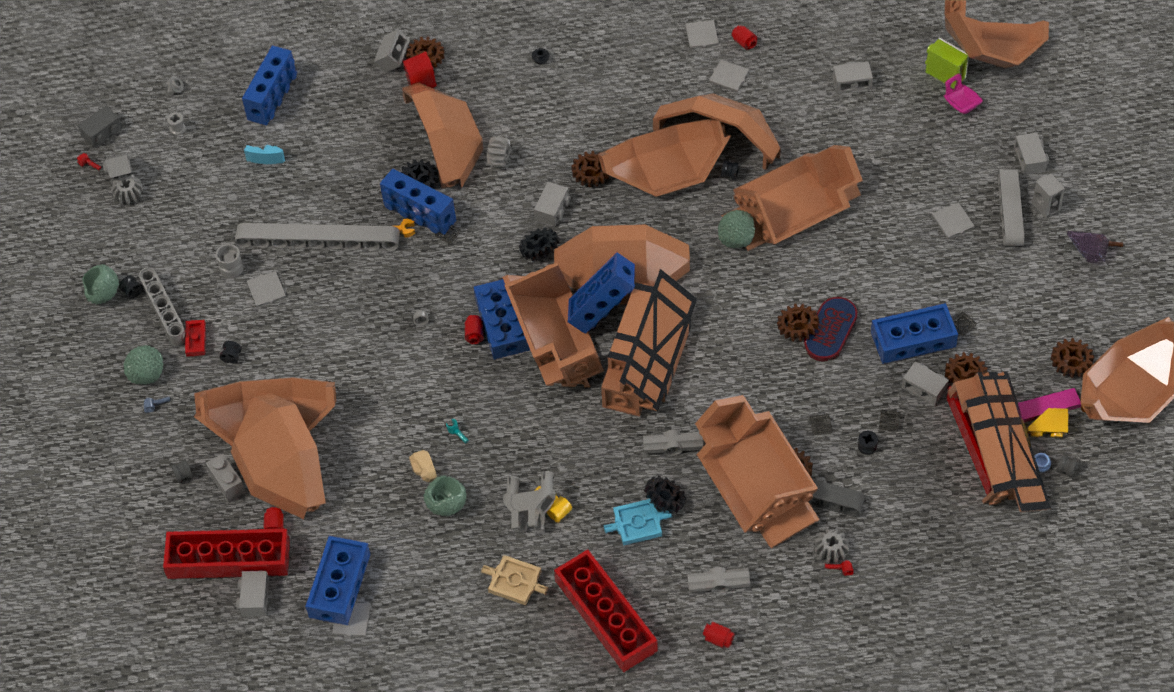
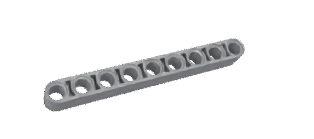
(317, 236)

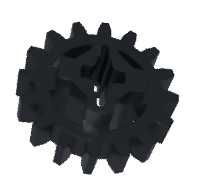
(422, 172)
(538, 244)
(665, 494)

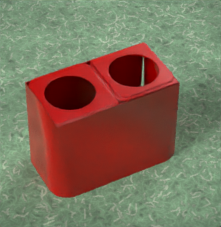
(420, 70)

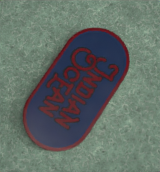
(835, 324)

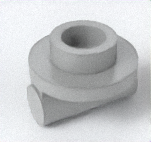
(175, 85)

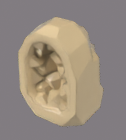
(423, 465)

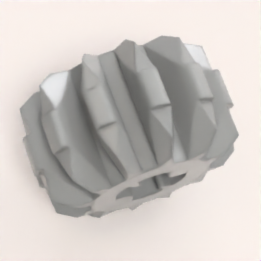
(498, 151)
(127, 189)
(824, 548)

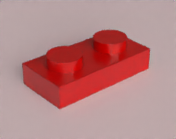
(195, 338)

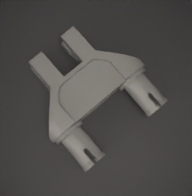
(529, 506)

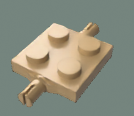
(514, 580)

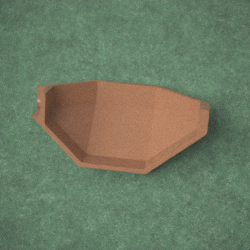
(993, 42)
(744, 117)
(449, 130)
(667, 157)
(640, 244)
(1132, 377)
(225, 406)
(279, 456)

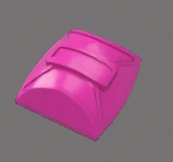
(961, 97)

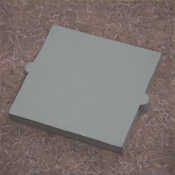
(701, 34)
(729, 75)
(953, 220)
(266, 289)
(357, 624)

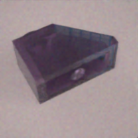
(1090, 245)

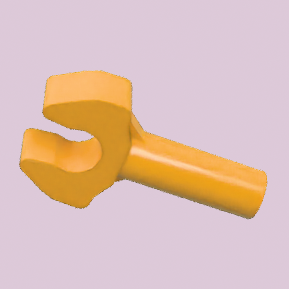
(402, 227)

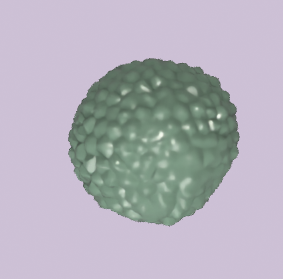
(736, 229)
(100, 284)
(143, 365)
(445, 496)

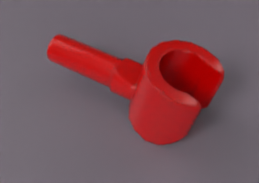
(84, 159)
(845, 566)

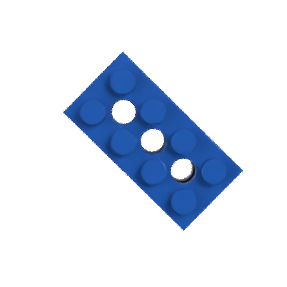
(269, 85)
(417, 202)
(601, 293)
(499, 320)
(914, 333)
(338, 580)

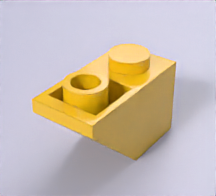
(1052, 421)

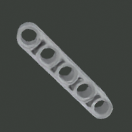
(1010, 207)
(162, 306)

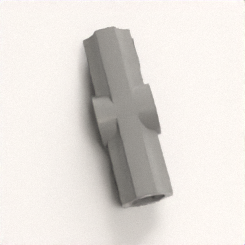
(672, 442)
(718, 580)

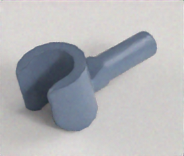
(149, 403)

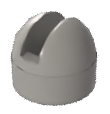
(424, 319)

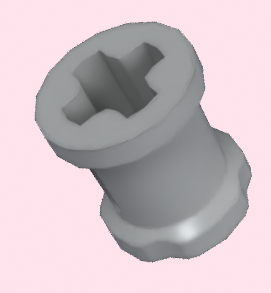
(176, 124)

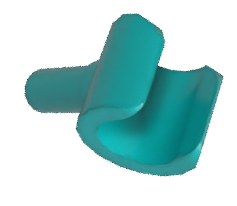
(455, 430)

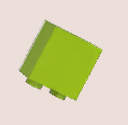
(946, 61)

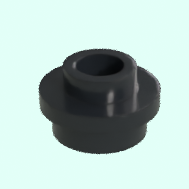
(540, 56)

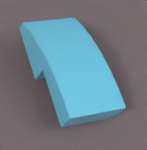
(268, 155)

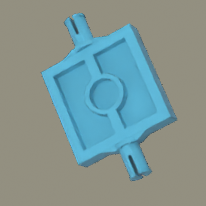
(637, 522)

